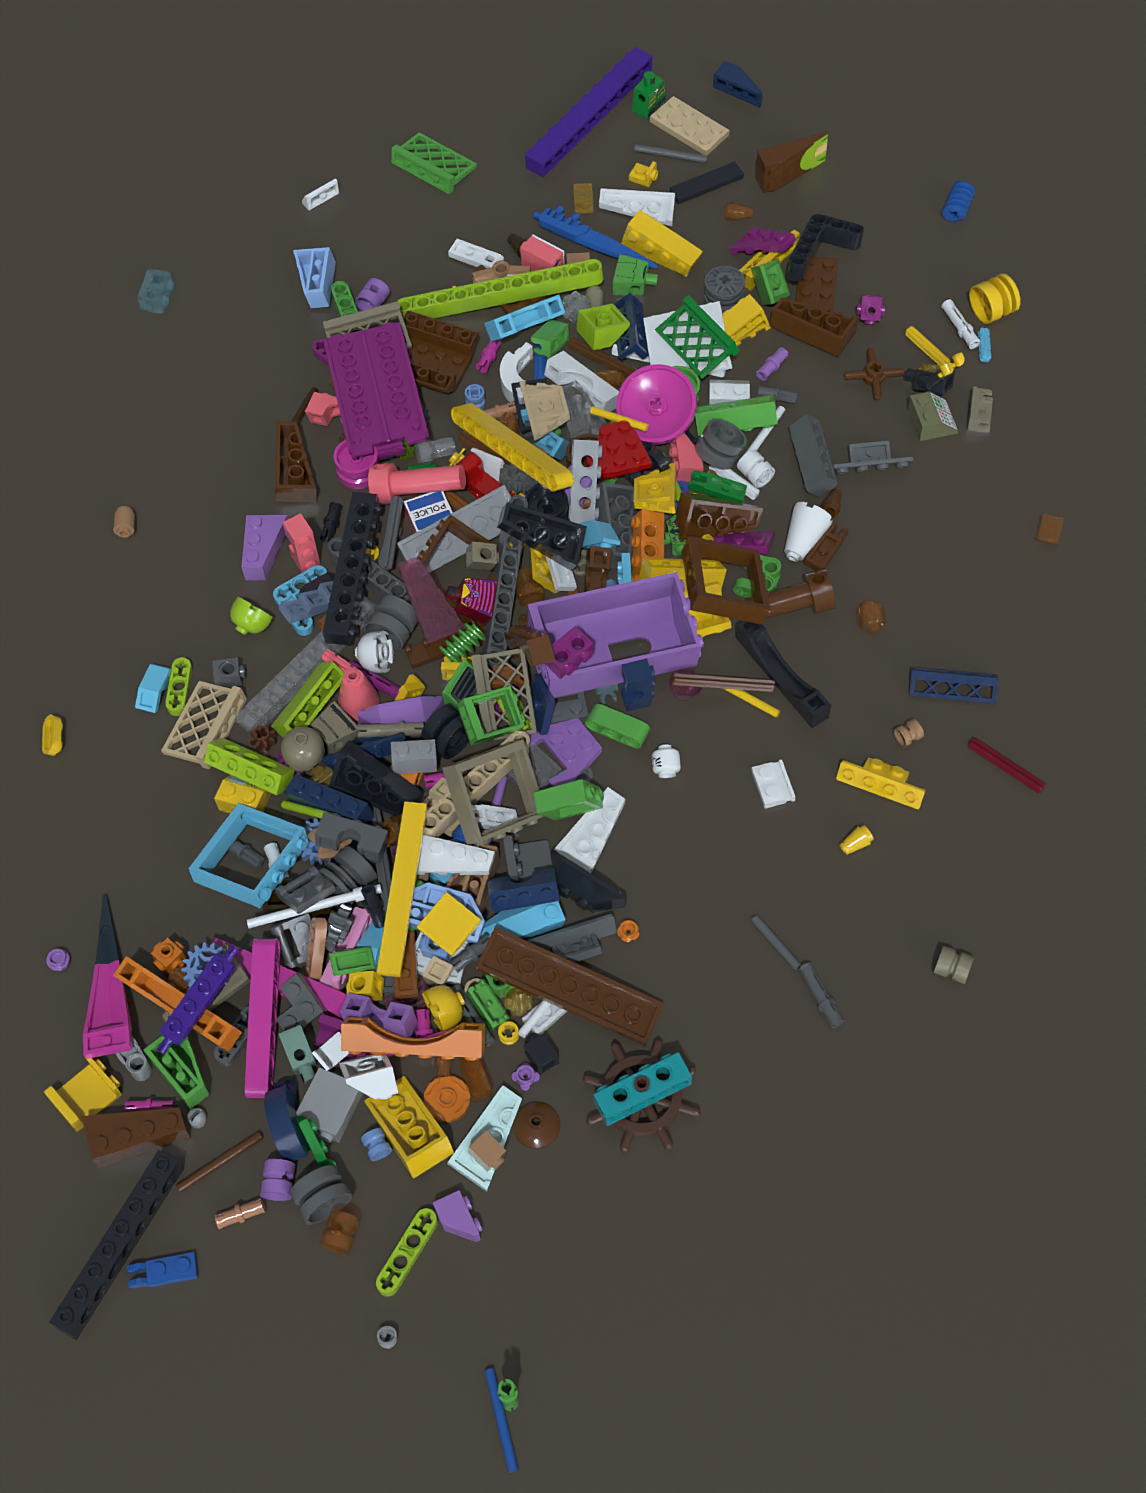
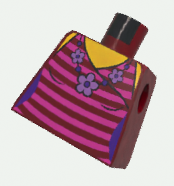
(474, 598)

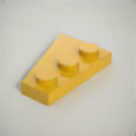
(541, 570)

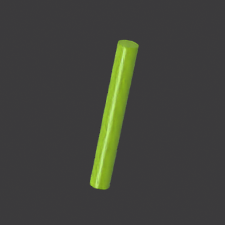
(295, 807)

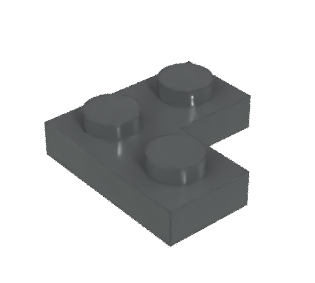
(304, 1003)

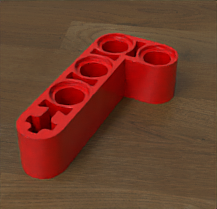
(477, 480)

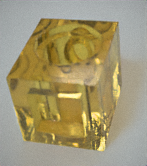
(583, 198)

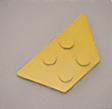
(656, 491)

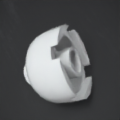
(375, 651)

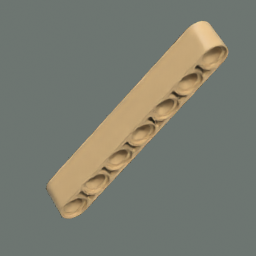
(478, 776)

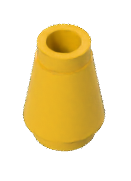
(857, 839)

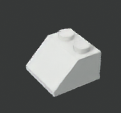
(728, 390)
(371, 1076)

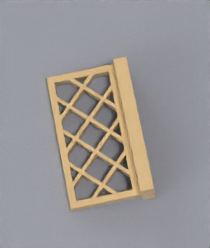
(218, 727)

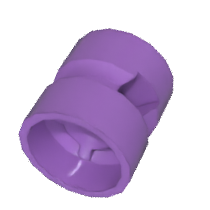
(372, 295)
(278, 1178)

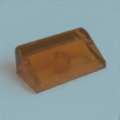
(475, 1079)

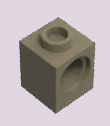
(474, 559)

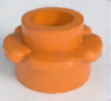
(628, 925)

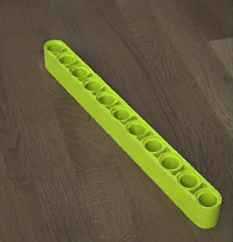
(505, 290)

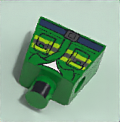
(648, 95)

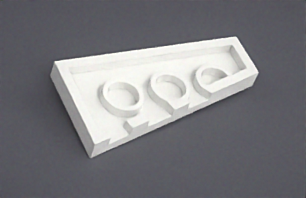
(591, 832)

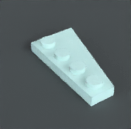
(497, 1121)

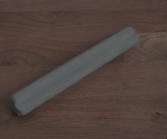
(391, 533)

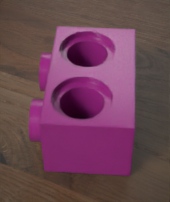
(564, 650)

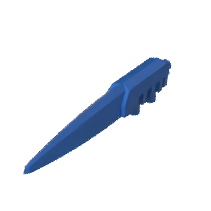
(582, 234)

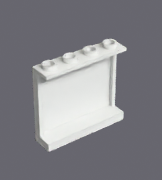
(663, 354)

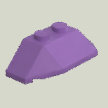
(405, 710)

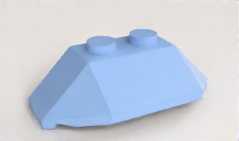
(429, 894)

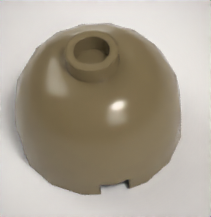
(302, 748)

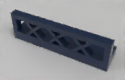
(636, 332)
(953, 676)

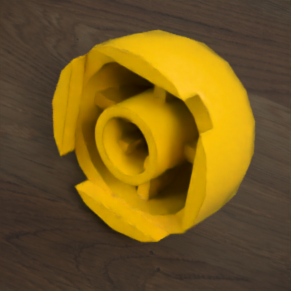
(444, 1006)

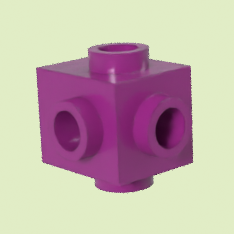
(870, 301)

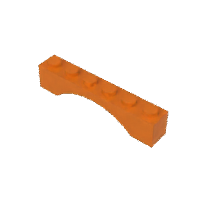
(169, 997)
(364, 1035)

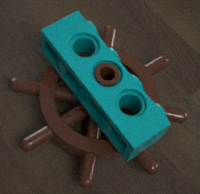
(641, 1092)

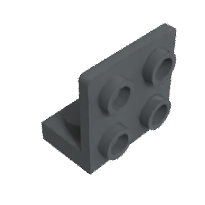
(526, 858)

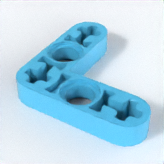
(284, 589)

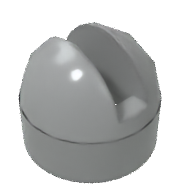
(199, 1121)
(382, 1336)

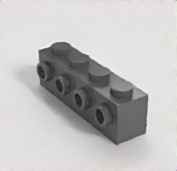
(813, 455)

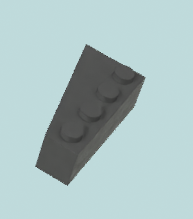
(617, 508)

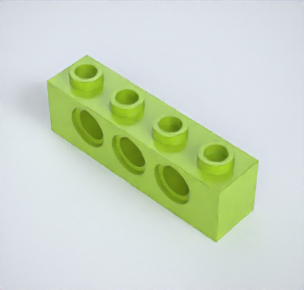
(248, 765)

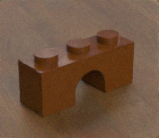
(596, 567)

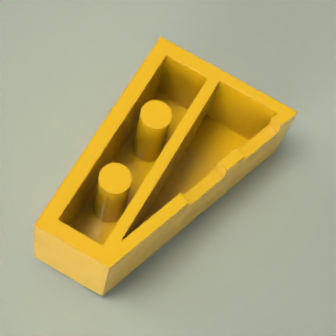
(744, 319)

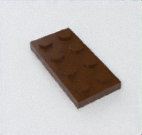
(819, 284)

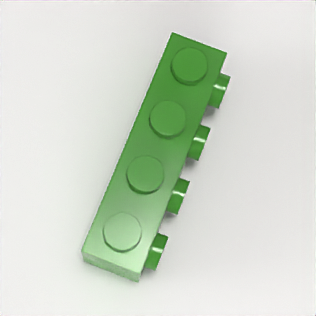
(742, 413)

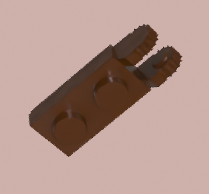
(825, 548)

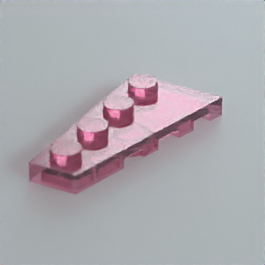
(431, 608)

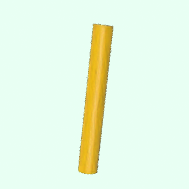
(617, 418)
(755, 702)

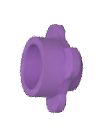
(525, 1069)

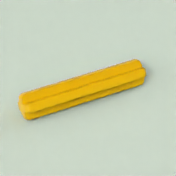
(926, 346)

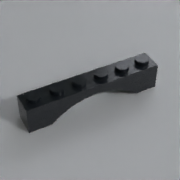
(802, 696)

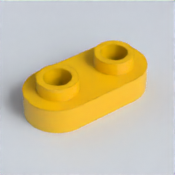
(52, 735)

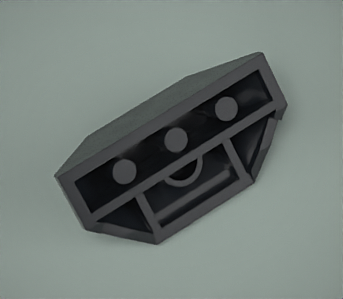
(584, 887)

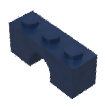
(637, 685)
(538, 890)

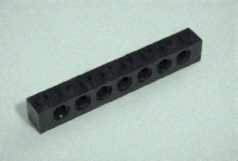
(334, 630)
(116, 1245)

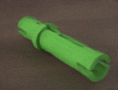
(508, 1394)

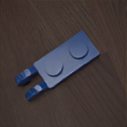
(164, 1271)

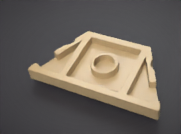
(544, 407)

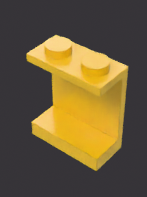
(85, 1094)

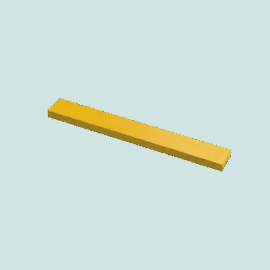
(402, 889)

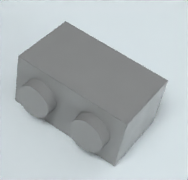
(414, 756)

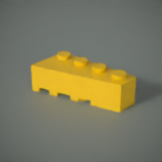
(660, 244)

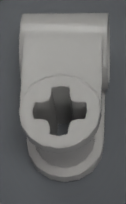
(132, 1059)

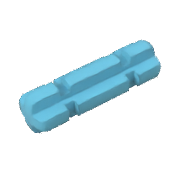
(985, 345)

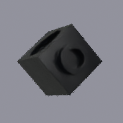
(540, 1053)

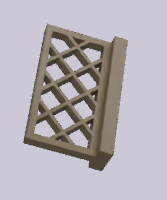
(366, 319)
(483, 685)

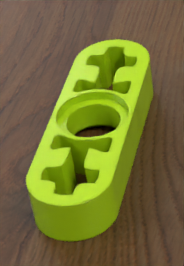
(174, 679)

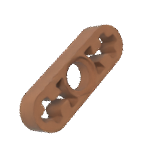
(316, 948)

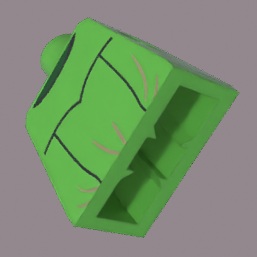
(632, 276)

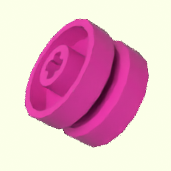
(353, 470)

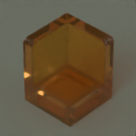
(393, 828)

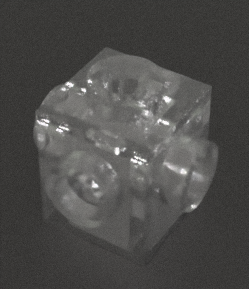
(572, 304)

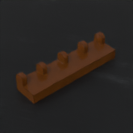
(424, 653)

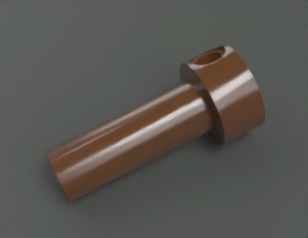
(813, 593)

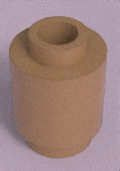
(124, 521)

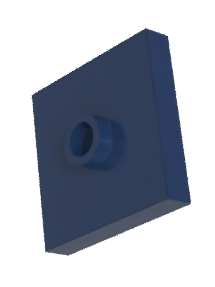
(543, 704)

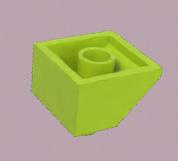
(601, 325)

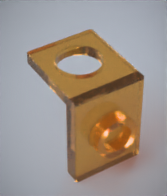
(1050, 530)

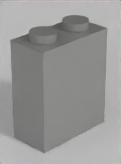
(330, 1104)

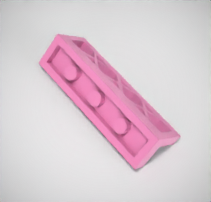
(360, 923)

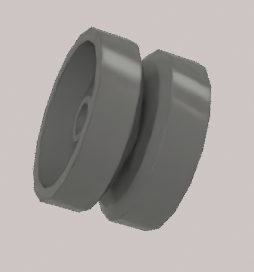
(720, 444)
(320, 1193)

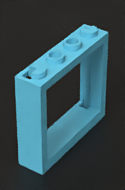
(224, 839)

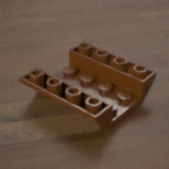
(438, 351)

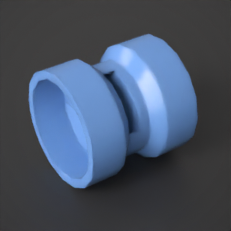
(475, 394)
(376, 1144)

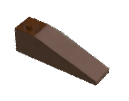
(714, 516)

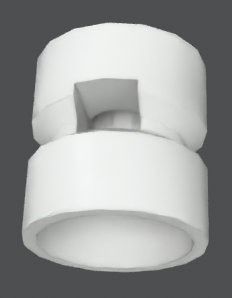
(754, 467)

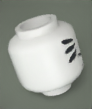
(666, 761)

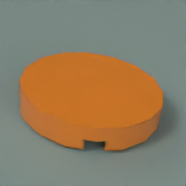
(447, 1099)

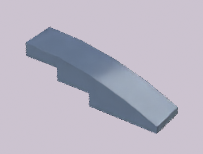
(308, 603)

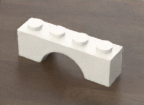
(565, 369)

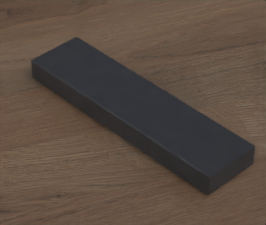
(707, 182)

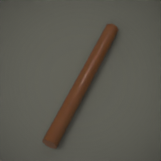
(219, 1161)

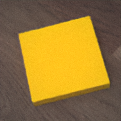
(449, 924)

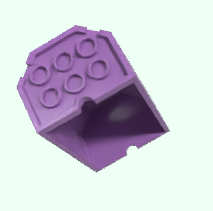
(617, 614)

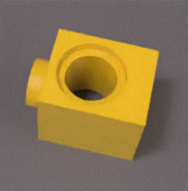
(373, 984)

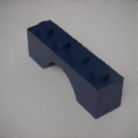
(318, 796)

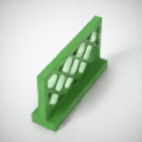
(427, 169)

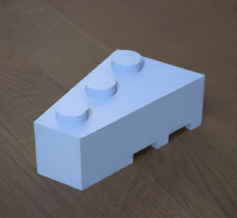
(316, 274)

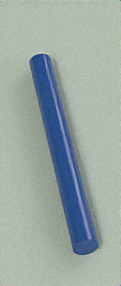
(501, 1421)

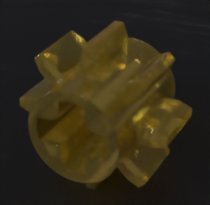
(321, 775)
(518, 1002)

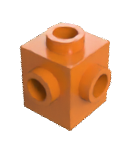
(168, 955)

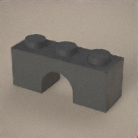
(335, 829)

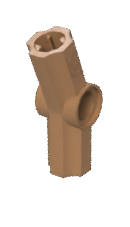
(499, 270)

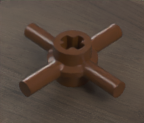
(874, 373)

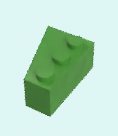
(180, 1070)

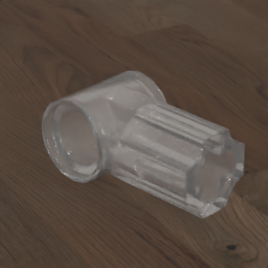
(430, 450)

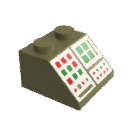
(931, 416)

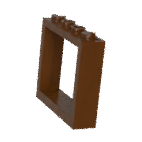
(462, 532)
(722, 605)

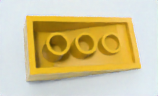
(410, 1129)

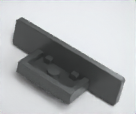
(871, 455)
(578, 940)

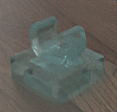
(606, 690)

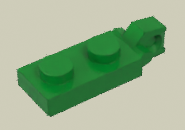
(317, 1146)

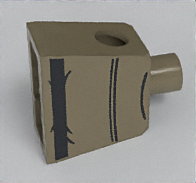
(335, 728)

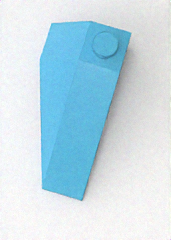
(527, 921)

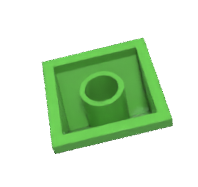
(770, 282)

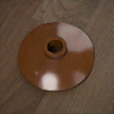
(539, 1135)

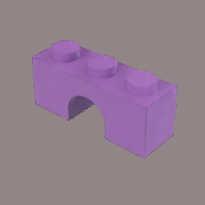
(396, 1019)

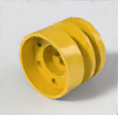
(994, 298)

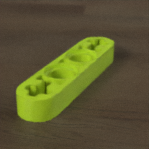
(409, 1253)

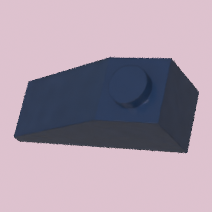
(735, 82)

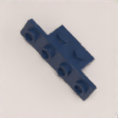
(375, 746)

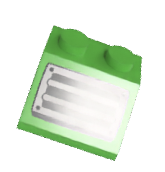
(461, 685)

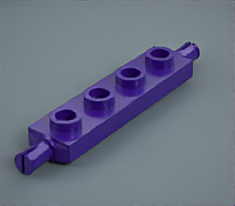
(197, 999)

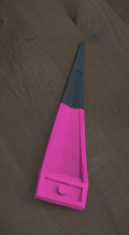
(108, 1017)

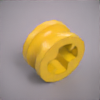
(501, 1031)

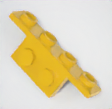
(882, 780)

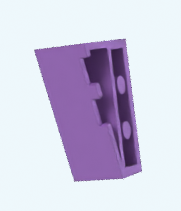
(261, 544)

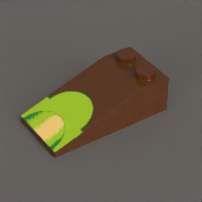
(788, 161)

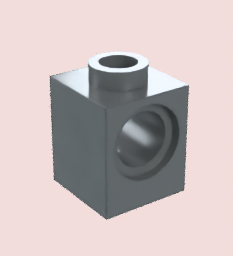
(222, 667)

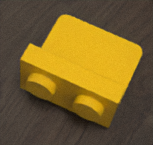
(710, 623)

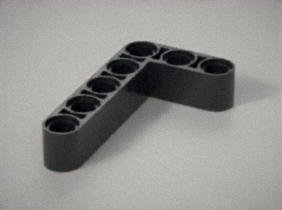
(818, 230)

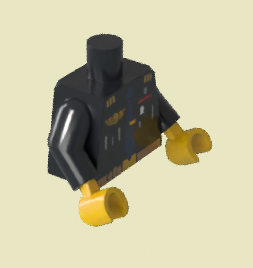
(935, 377)

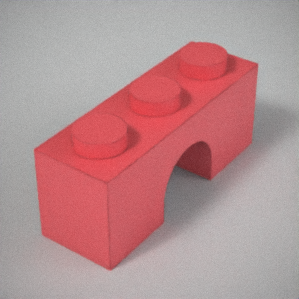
(322, 408)
(302, 545)

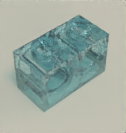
(155, 291)

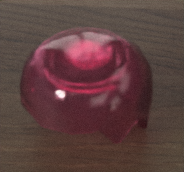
(684, 692)

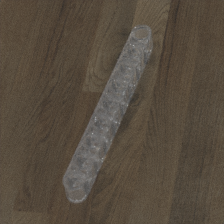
(293, 676)

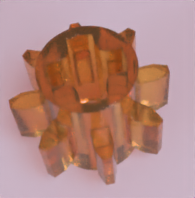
(177, 981)

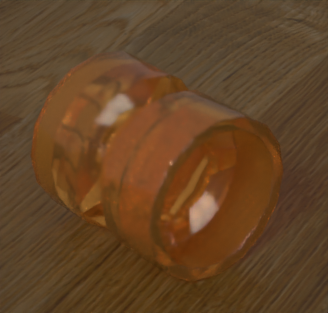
(527, 589)
(334, 1238)

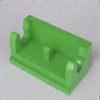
(551, 337)
(487, 1005)

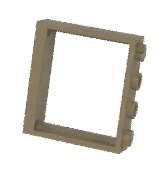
(526, 782)

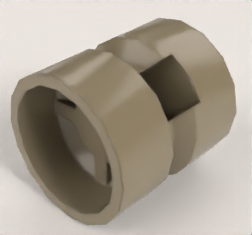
(953, 964)

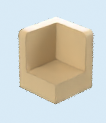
(437, 972)

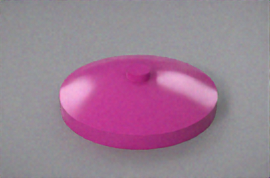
(659, 398)

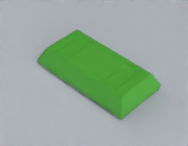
(352, 961)

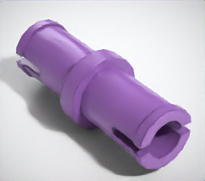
(772, 363)

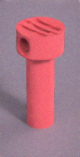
(389, 481)

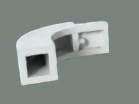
(511, 367)

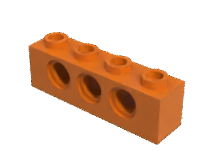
(653, 544)

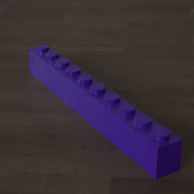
(588, 112)

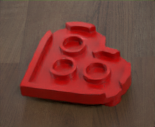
(621, 450)

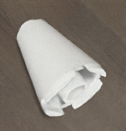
(805, 530)

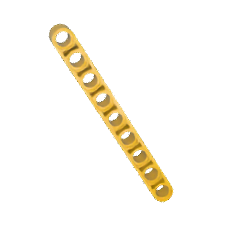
(512, 447)

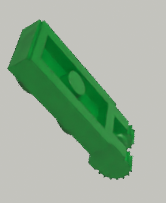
(717, 486)

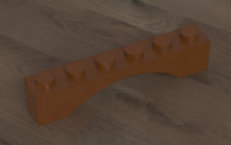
(532, 642)

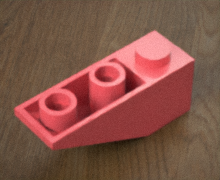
(685, 458)

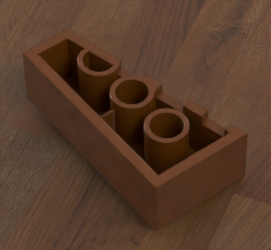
(813, 325)
(292, 470)
(129, 1134)

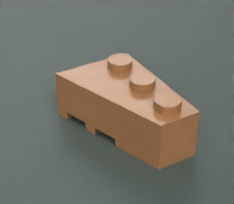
(476, 884)

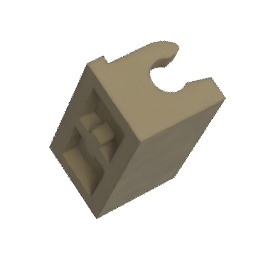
(980, 410)

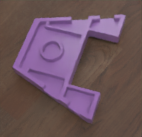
(572, 748)

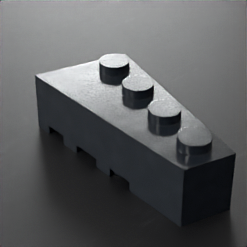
(545, 533)
(371, 781)

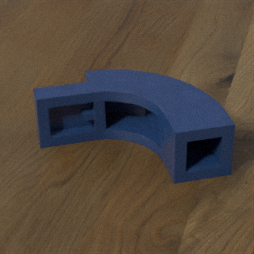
(282, 1121)

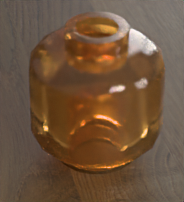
(871, 616)

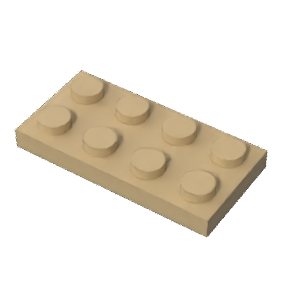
(689, 126)

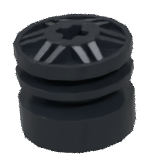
(548, 502)

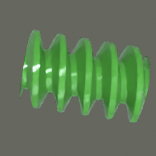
(463, 642)

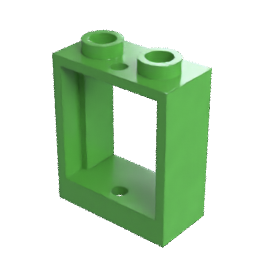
(471, 720)
(568, 800)

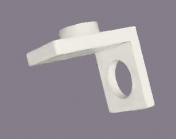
(330, 1052)

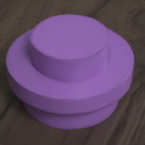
(57, 959)

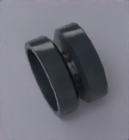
(447, 730)

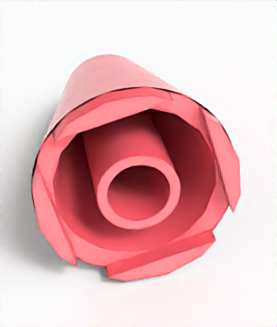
(356, 693)

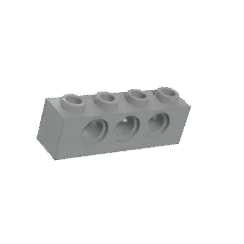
(579, 449)

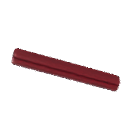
(1007, 765)

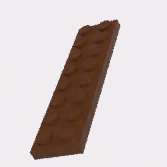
(569, 986)

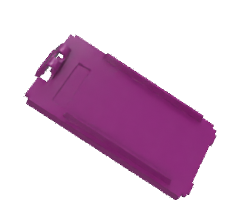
(376, 390)

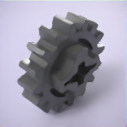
(515, 479)
(338, 926)

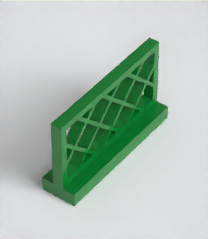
(711, 330)

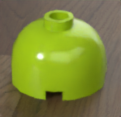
(248, 617)

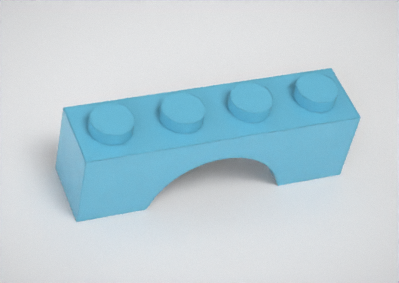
(524, 318)

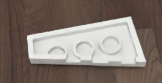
(628, 202)
(452, 857)

